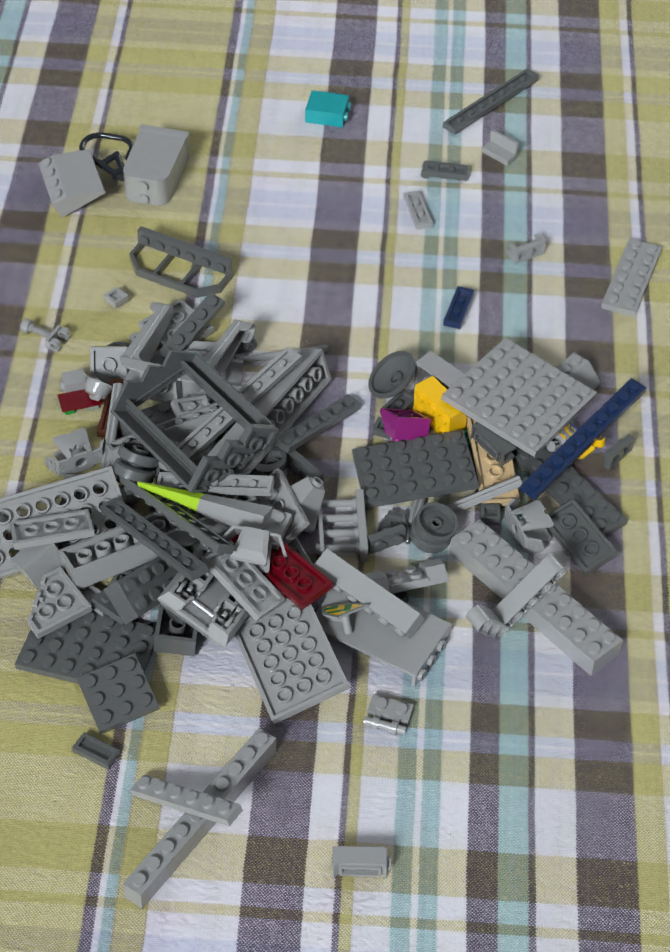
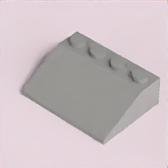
(71, 180)

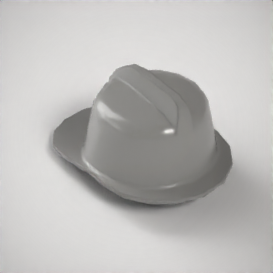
(96, 388)

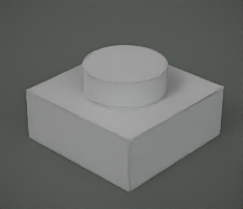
(116, 297)

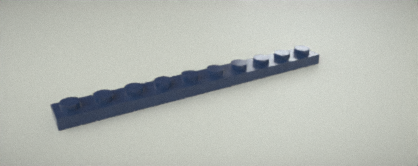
(582, 439)

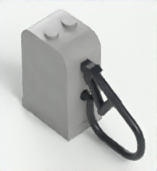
(151, 164)

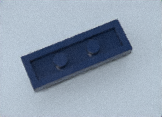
(458, 307)

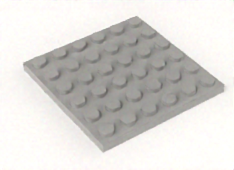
(519, 396)

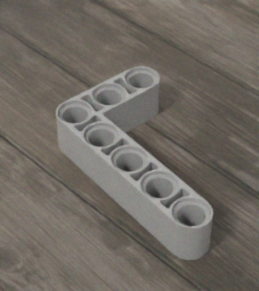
(519, 600)

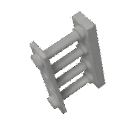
(358, 532)

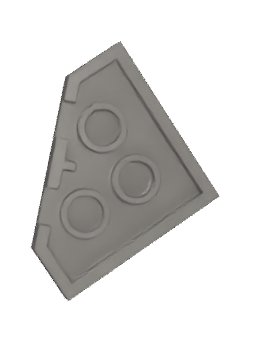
(56, 603)

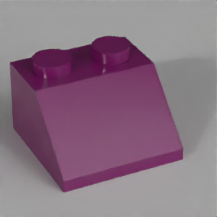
(404, 424)

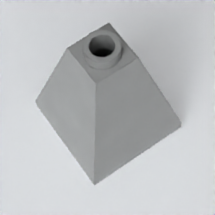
(310, 496)

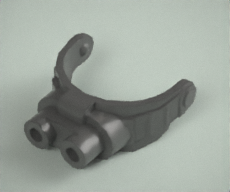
(393, 519)

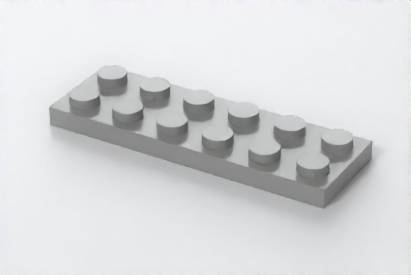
(631, 277)

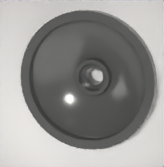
(392, 374)

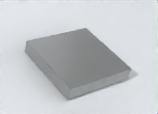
(106, 363)

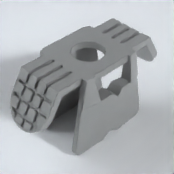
(74, 453)
(531, 530)
(253, 546)

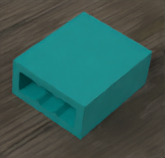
(327, 108)

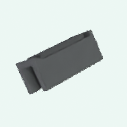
(493, 444)

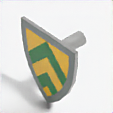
(341, 612)

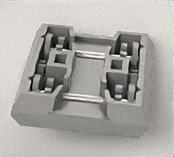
(204, 604)

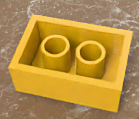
(429, 403)

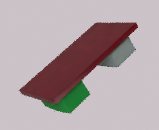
(77, 400)

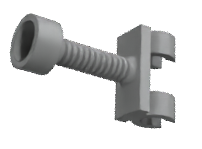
(51, 337)

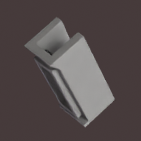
(360, 861)

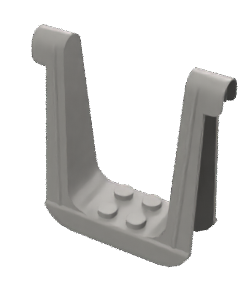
(146, 342)

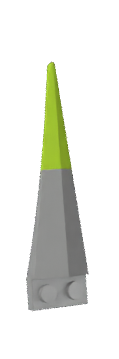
(227, 510)

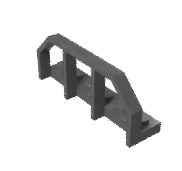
(185, 251)

